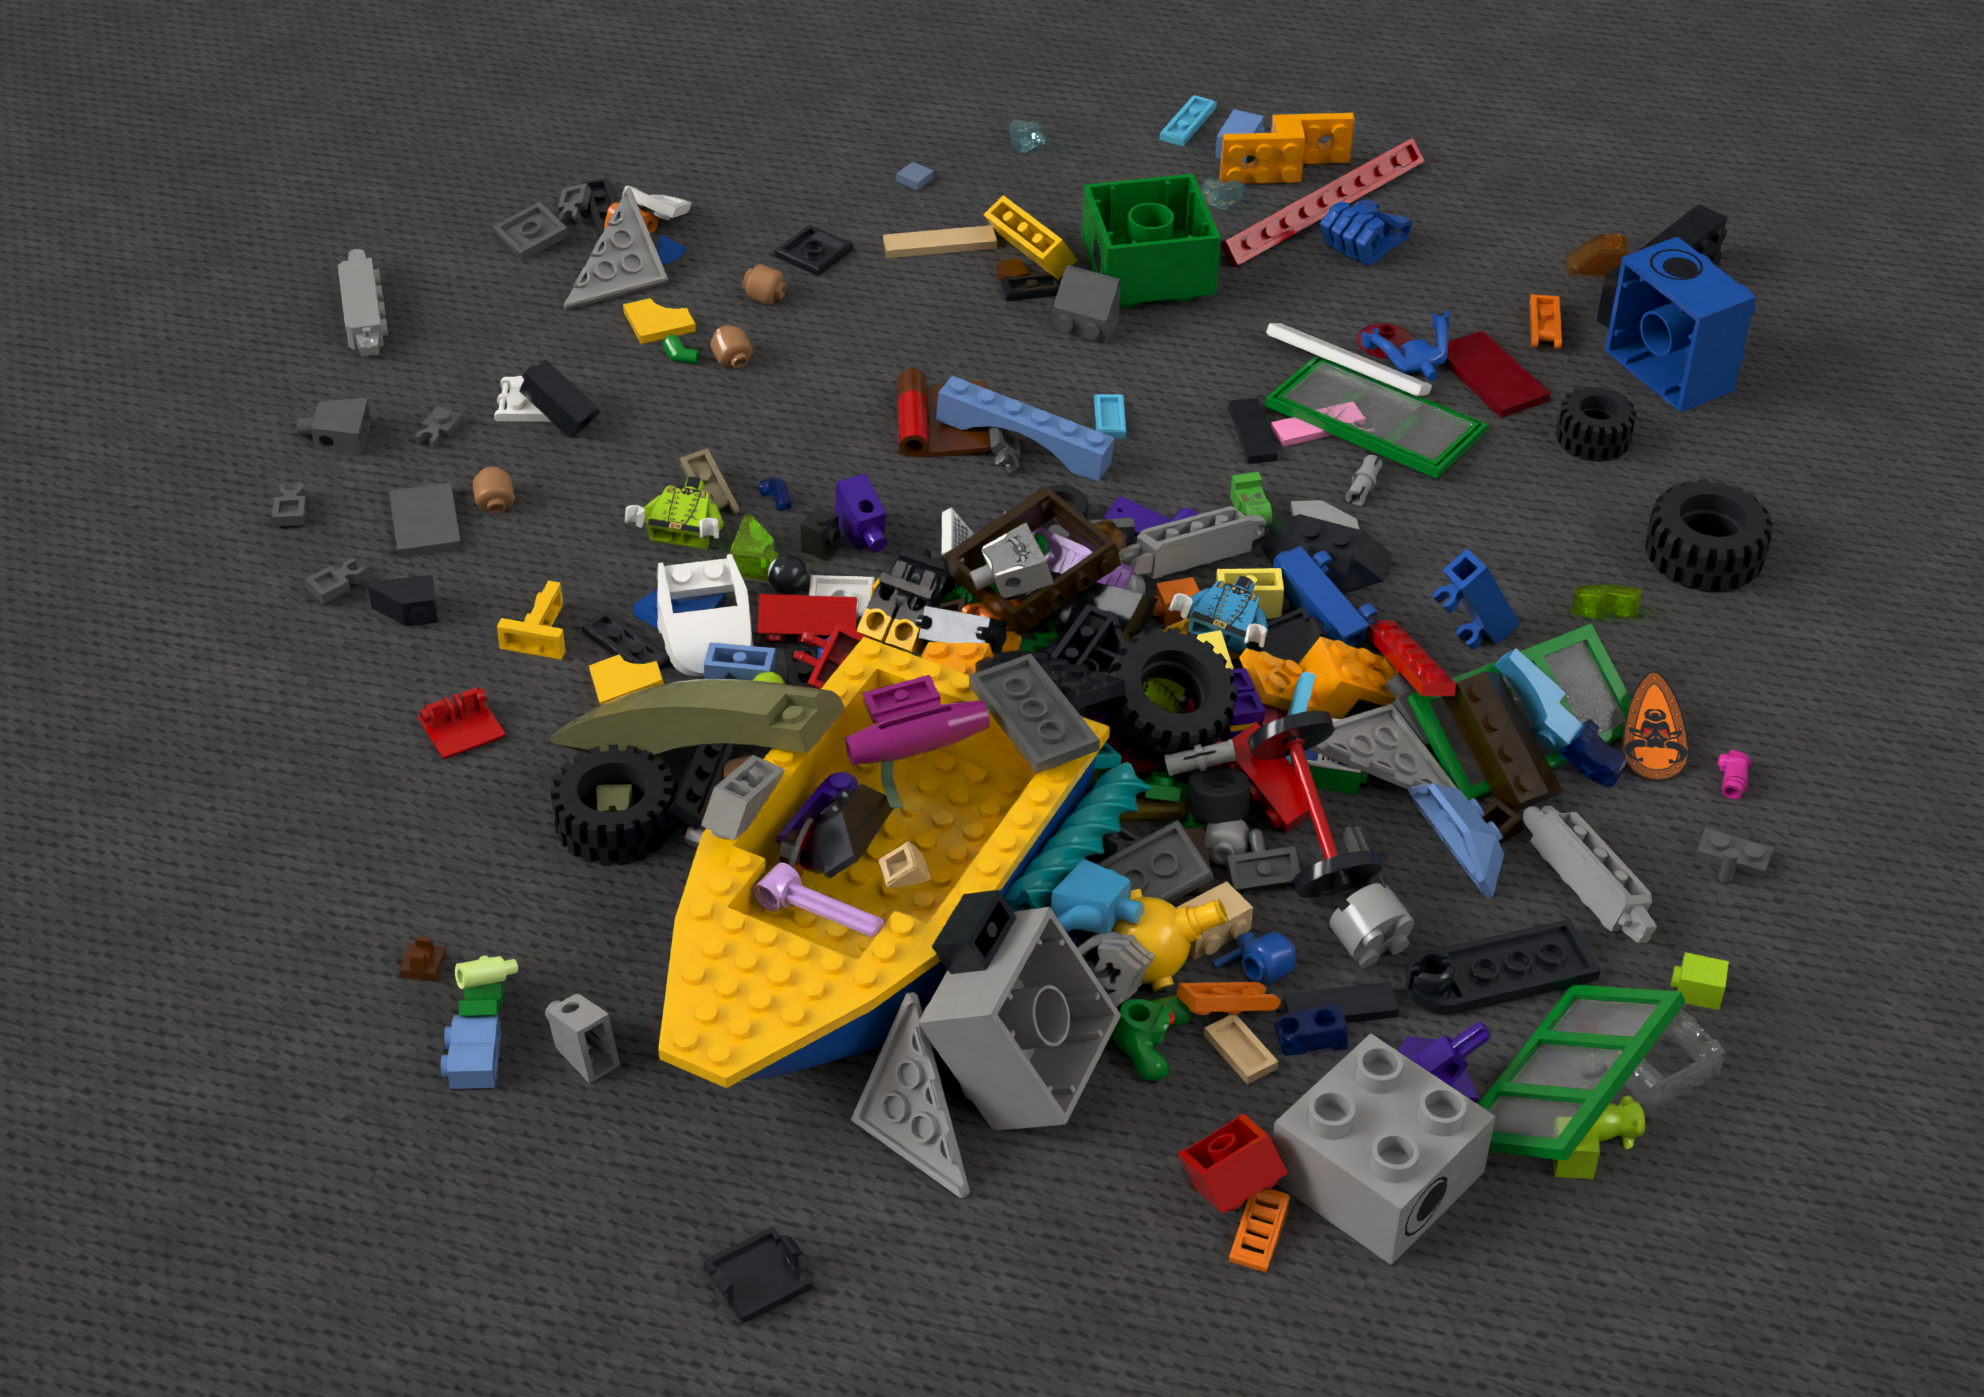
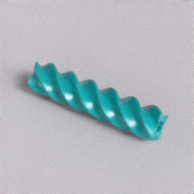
(1078, 837)

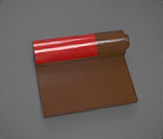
(917, 424)

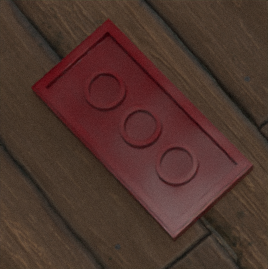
(1494, 374)

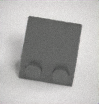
(1087, 304)

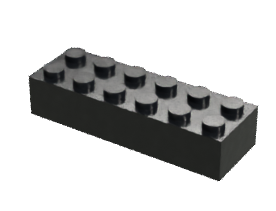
(1699, 228)

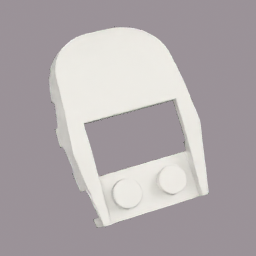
(690, 633)

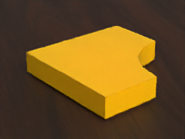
(655, 322)
(618, 677)

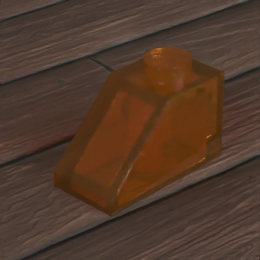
(1598, 255)

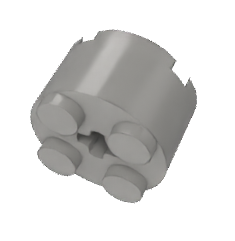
(1372, 924)

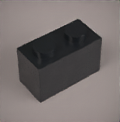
(974, 932)

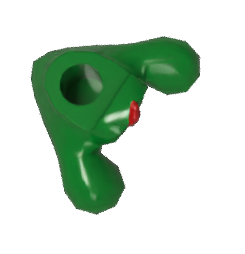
(1144, 1026)

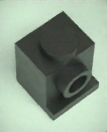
(821, 534)

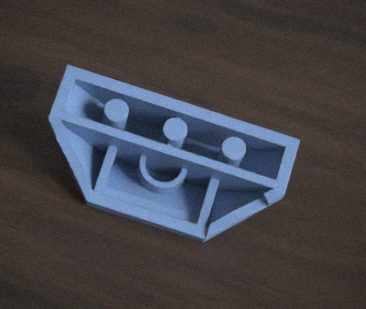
(1463, 832)

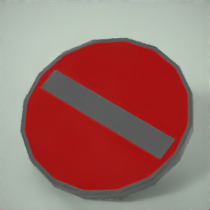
(795, 849)

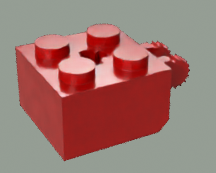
(834, 652)
(1233, 1164)

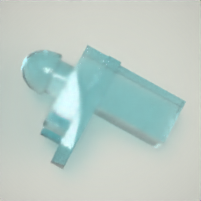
(1025, 135)
(1222, 194)

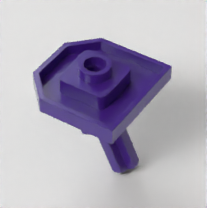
(1447, 1057)

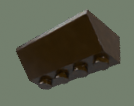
(1501, 741)

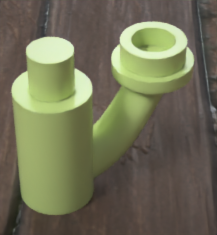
(484, 971)

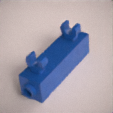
(1310, 588)
(1480, 596)

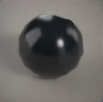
(787, 574)

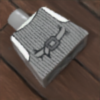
(1013, 564)

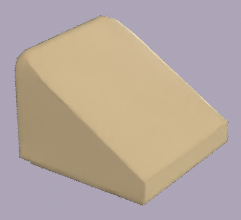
(904, 867)

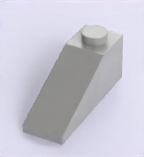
(741, 797)

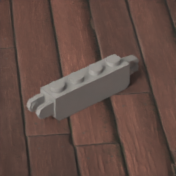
(362, 303)
(1192, 542)
(1592, 871)

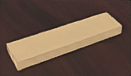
(939, 241)

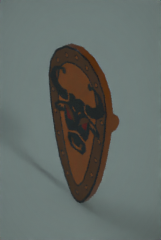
(1655, 731)

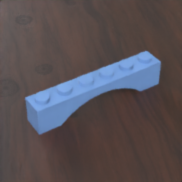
(1077, 446)

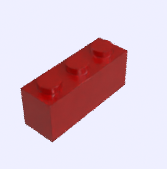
(798, 614)
(1271, 783)

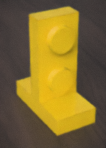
(536, 633)

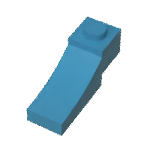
(1541, 696)

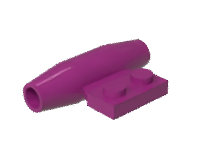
(912, 722)

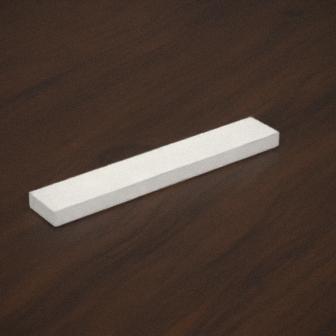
(1349, 359)

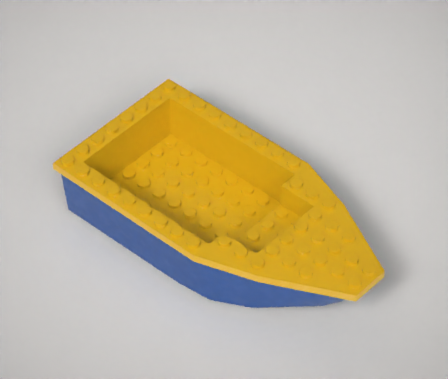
(793, 990)

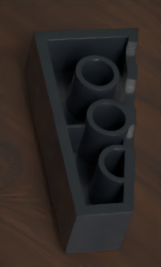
(1129, 606)

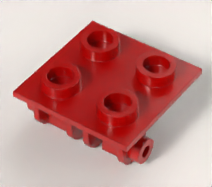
(461, 724)

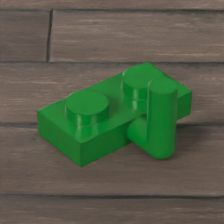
(1164, 786)

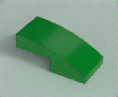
(482, 1000)

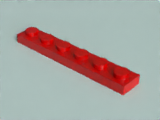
(1410, 659)

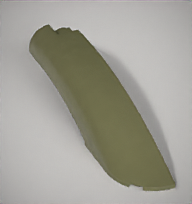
(707, 713)

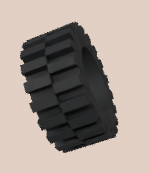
(613, 833)

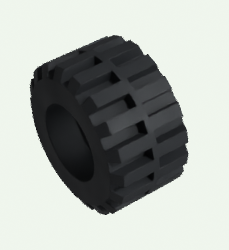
(1596, 423)

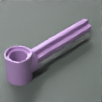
(784, 889)

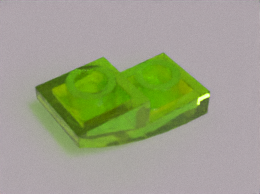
(1595, 600)

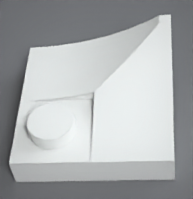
(664, 206)

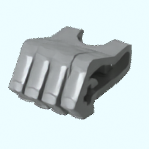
(1128, 963)

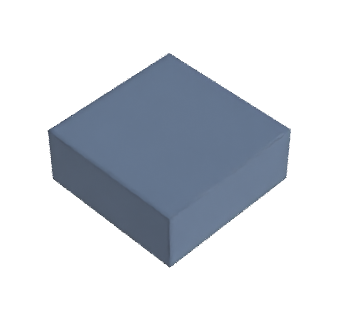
(915, 175)

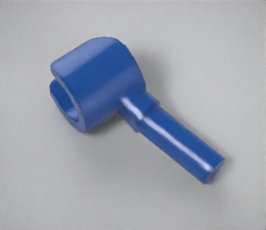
(1237, 953)

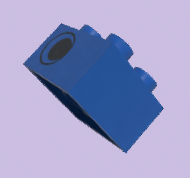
(1679, 323)

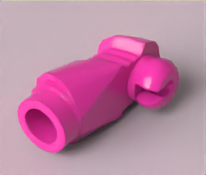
(1735, 776)

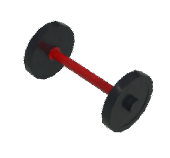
(1292, 737)

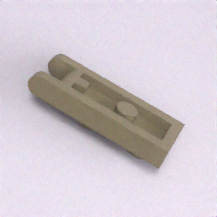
(704, 467)

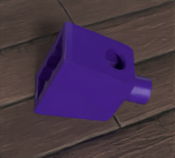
(860, 513)

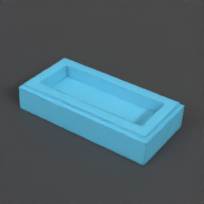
(1110, 415)

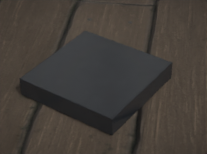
(813, 250)

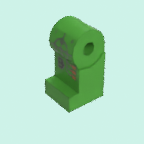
(1249, 496)

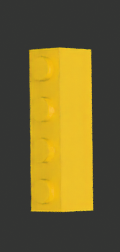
(1030, 237)

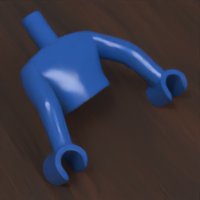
(1415, 355)

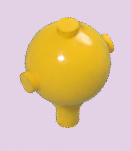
(1169, 934)

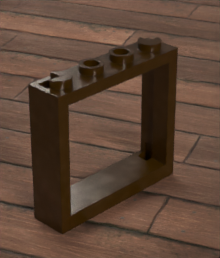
(1065, 587)

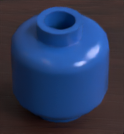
(1269, 958)

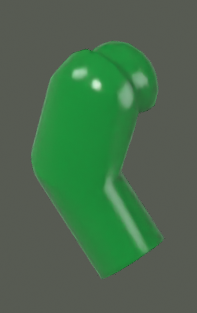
(677, 352)

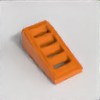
(1268, 1206)

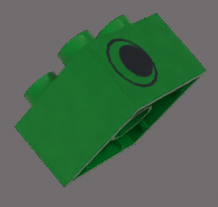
(1152, 238)

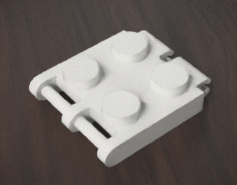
(518, 406)

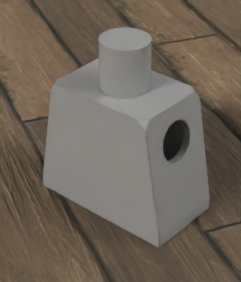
(580, 1027)

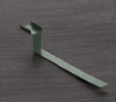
(889, 785)

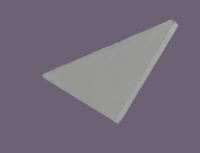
(621, 259)
(1384, 747)
(907, 1103)

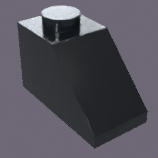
(405, 599)

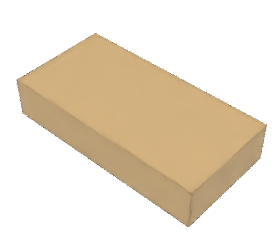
(1241, 1048)

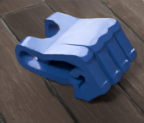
(1363, 230)

